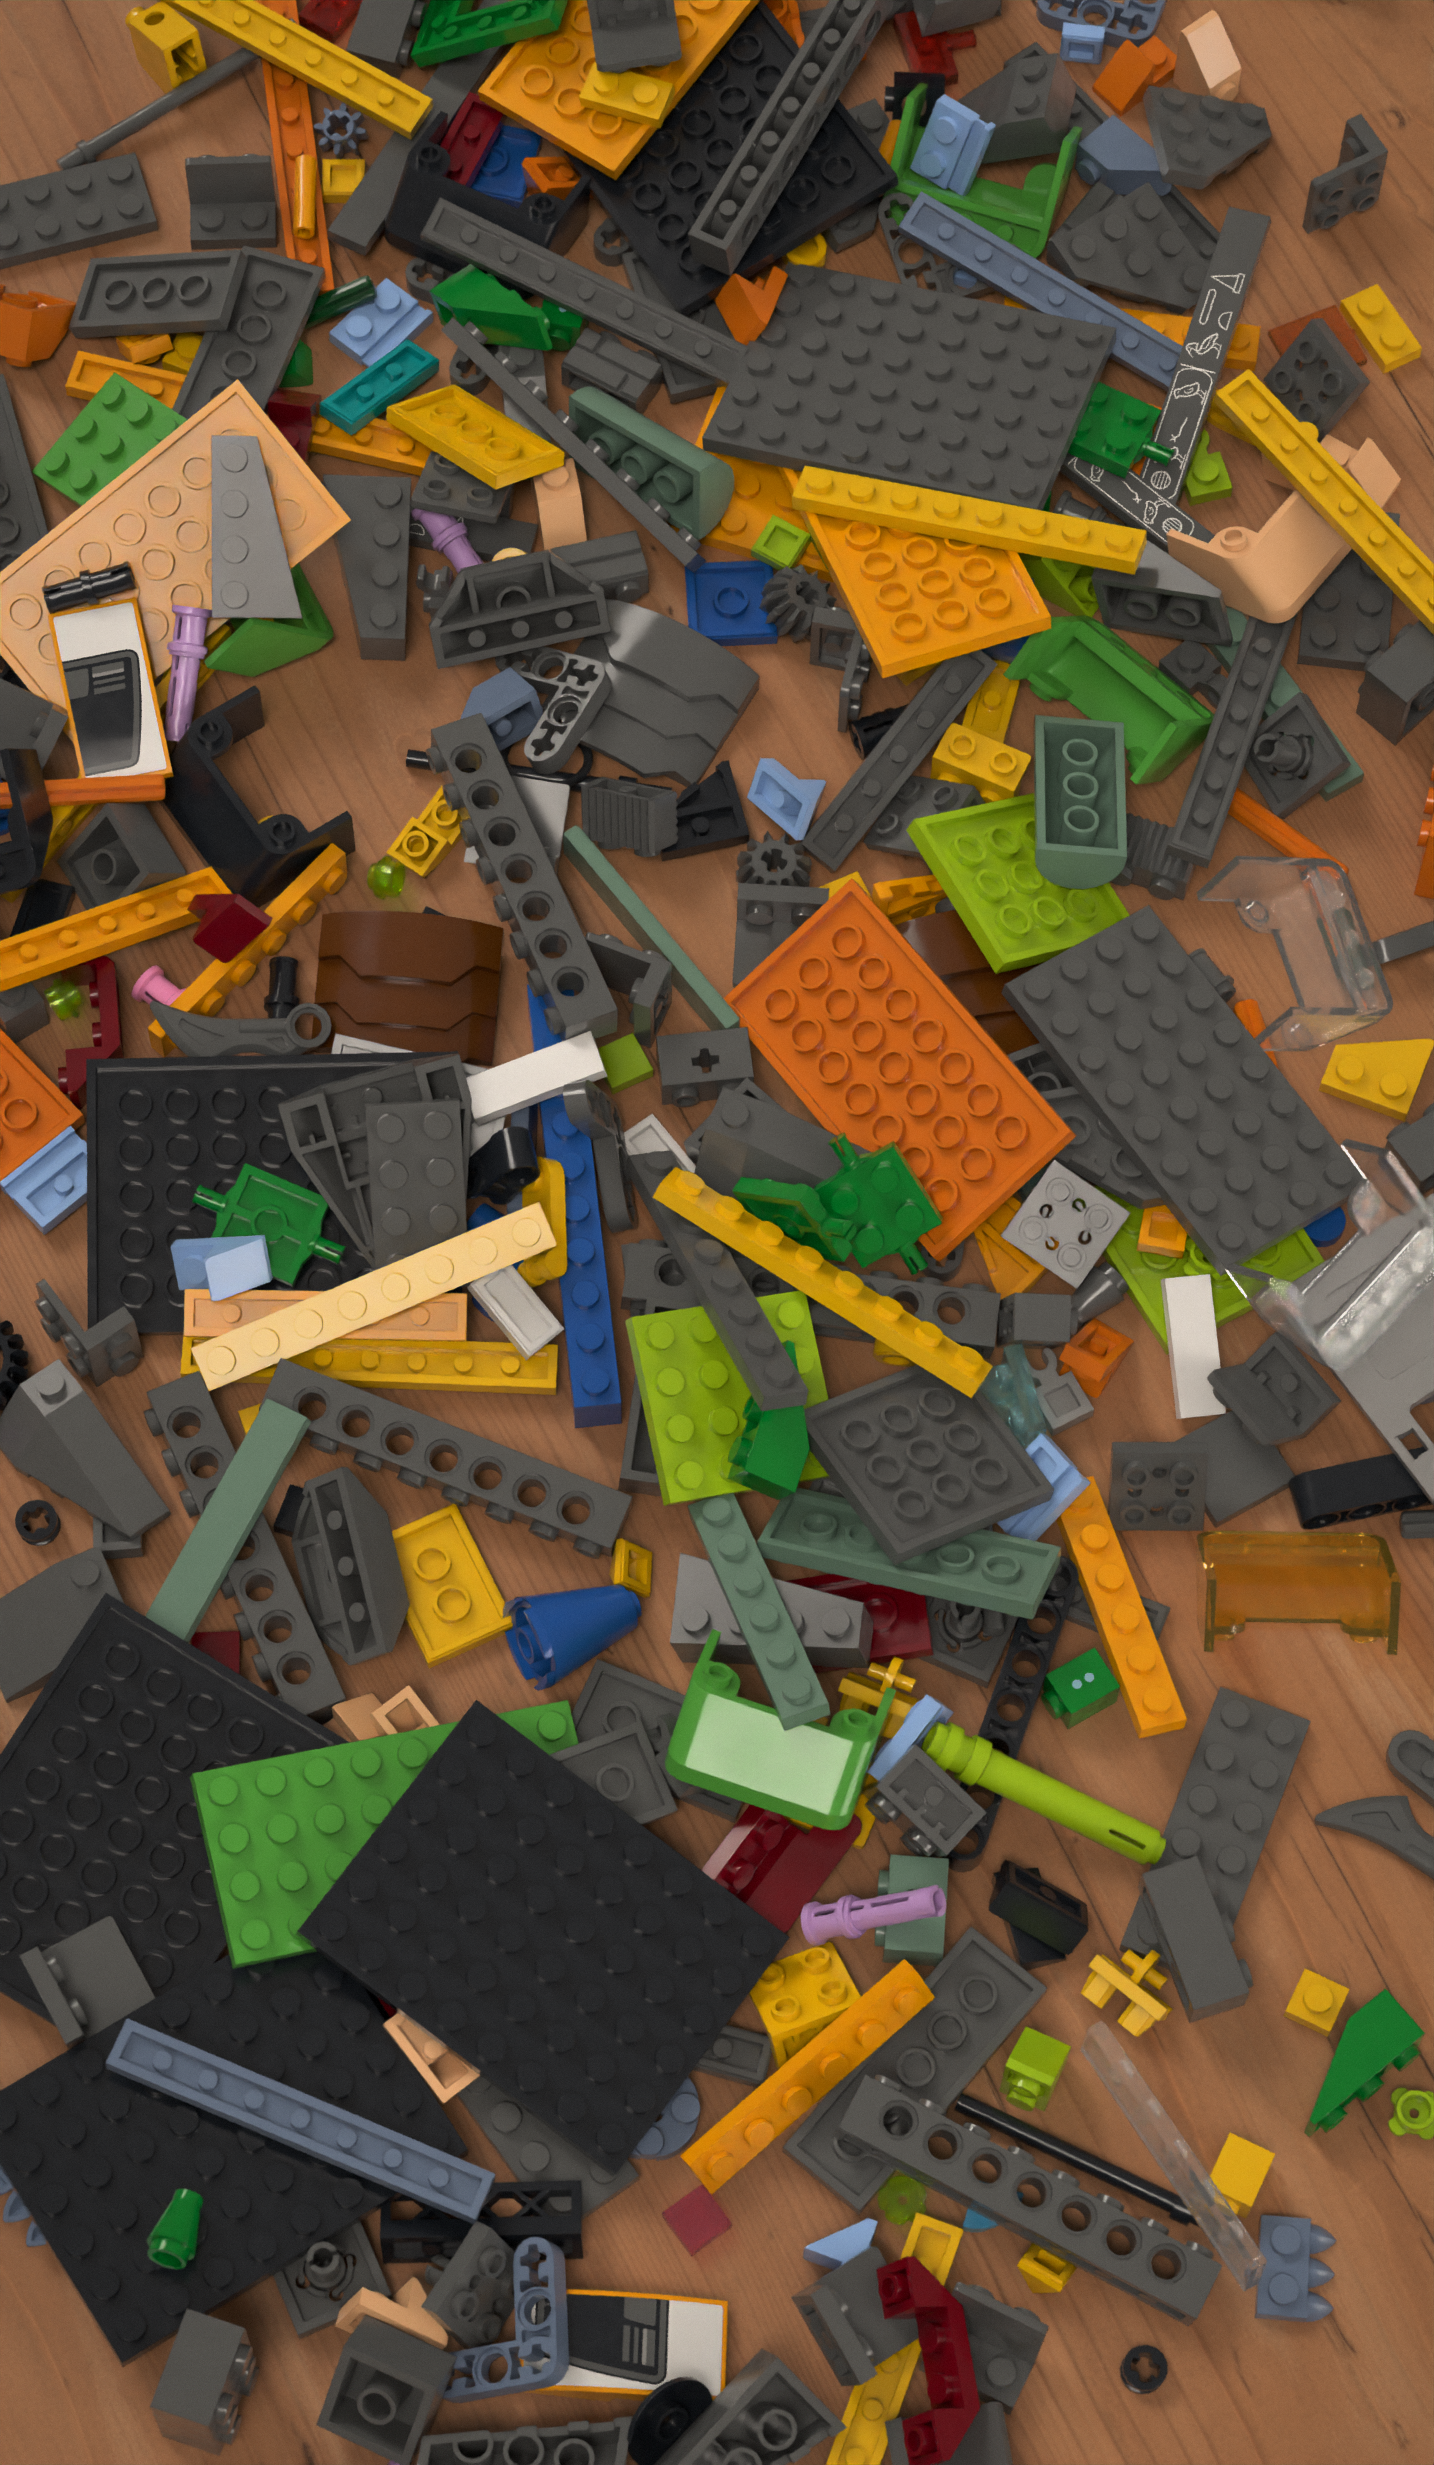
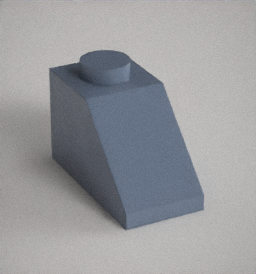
(1118, 159)
(507, 706)

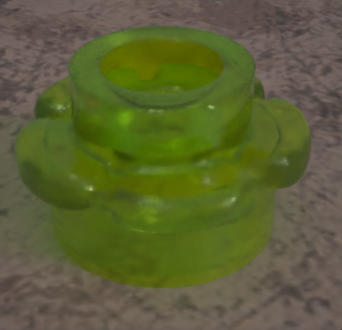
(386, 878)
(64, 999)
(899, 2187)

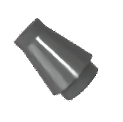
(1098, 1293)

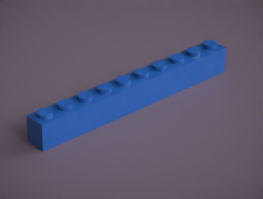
(584, 1285)

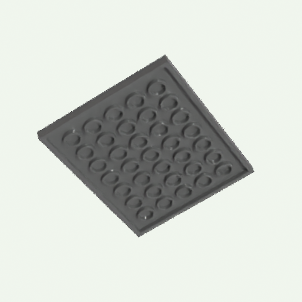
(911, 388)

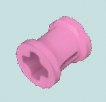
(155, 987)

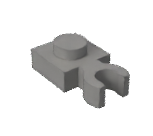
(1059, 1397)

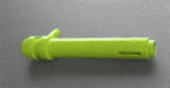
(977, 1762)

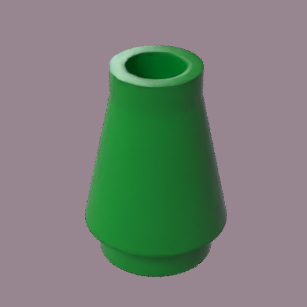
(176, 2232)

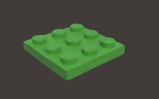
(105, 440)

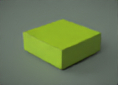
(780, 544)
(624, 1063)

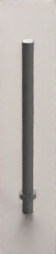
(87, 151)

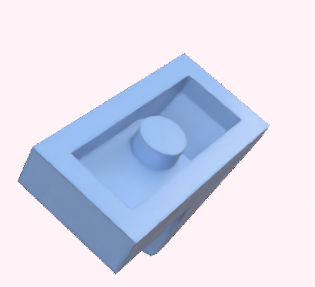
(785, 797)
(222, 1264)
(842, 2245)

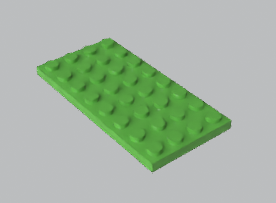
(296, 1821)

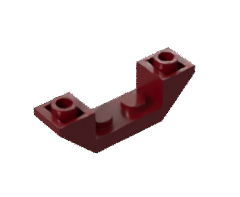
(107, 1034)
(914, 2293)

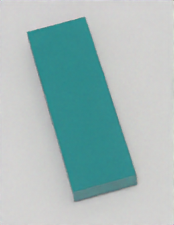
(379, 387)

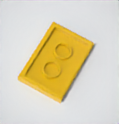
(447, 1587)

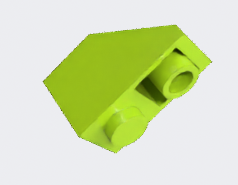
(1063, 583)
(1033, 2070)

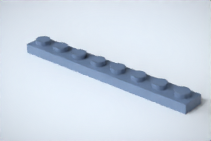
(1037, 285)
(300, 2121)

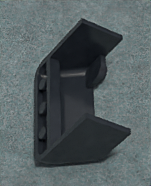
(539, 218)
(28, 821)
(218, 826)

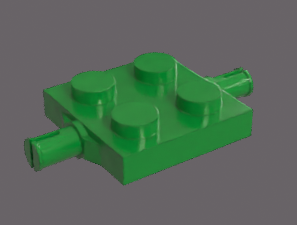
(1118, 432)
(882, 1200)
(280, 1211)
(798, 1214)

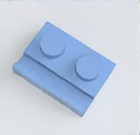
(952, 146)
(380, 324)
(51, 1181)
(1067, 1486)
(913, 1731)

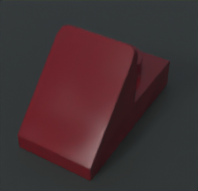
(295, 417)
(226, 924)

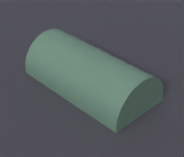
(668, 467)
(1079, 801)

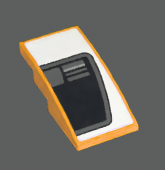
(110, 691)
(636, 2342)

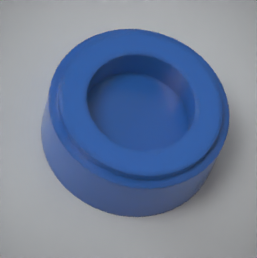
(1327, 1229)

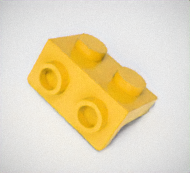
(979, 761)

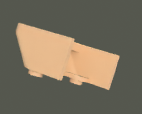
(1268, 570)

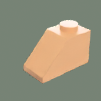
(1207, 60)
(559, 506)

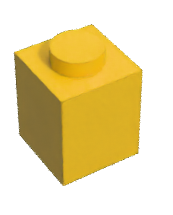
(1241, 2172)

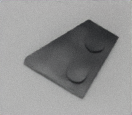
(709, 816)

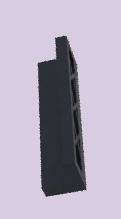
(424, 2237)

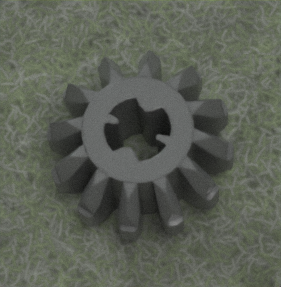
(792, 599)
(760, 858)

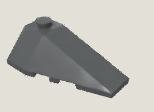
(761, 1143)
(67, 1444)

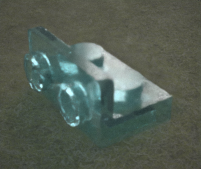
(1013, 1395)

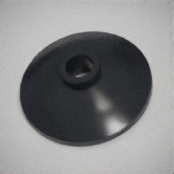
(665, 2418)

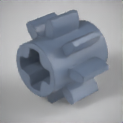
(341, 118)

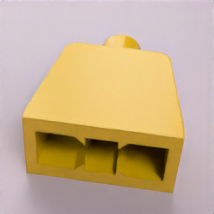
(163, 34)

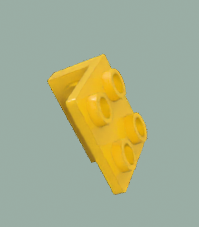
(801, 1998)

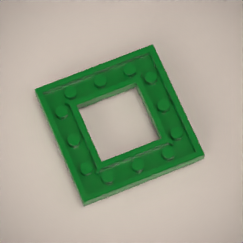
(454, 31)

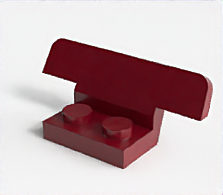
(776, 1864)

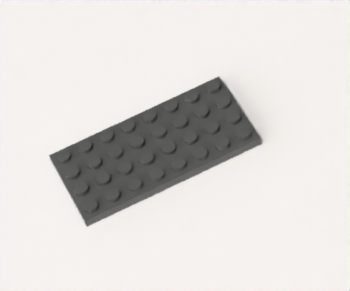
(1184, 1089)

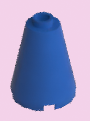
(567, 1629)

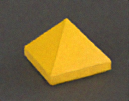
(631, 1567)
(1044, 2270)

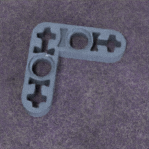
(1128, 14)
(531, 2339)

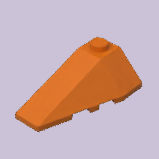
(32, 325)

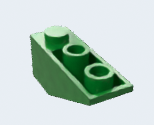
(492, 309)
(771, 1447)
(1370, 2045)

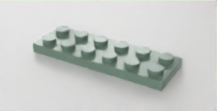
(975, 1570)

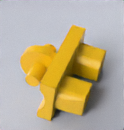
(863, 1692)
(1145, 2005)

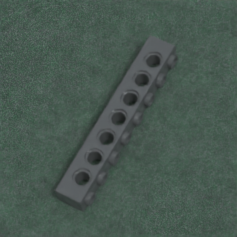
(784, 131)
(471, 745)
(927, 1295)
(190, 1404)
(607, 1507)
(1042, 2225)

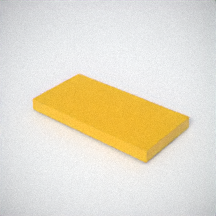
(475, 436)

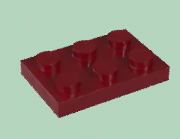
(898, 1617)

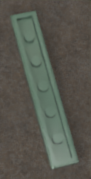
(647, 930)
(228, 1519)

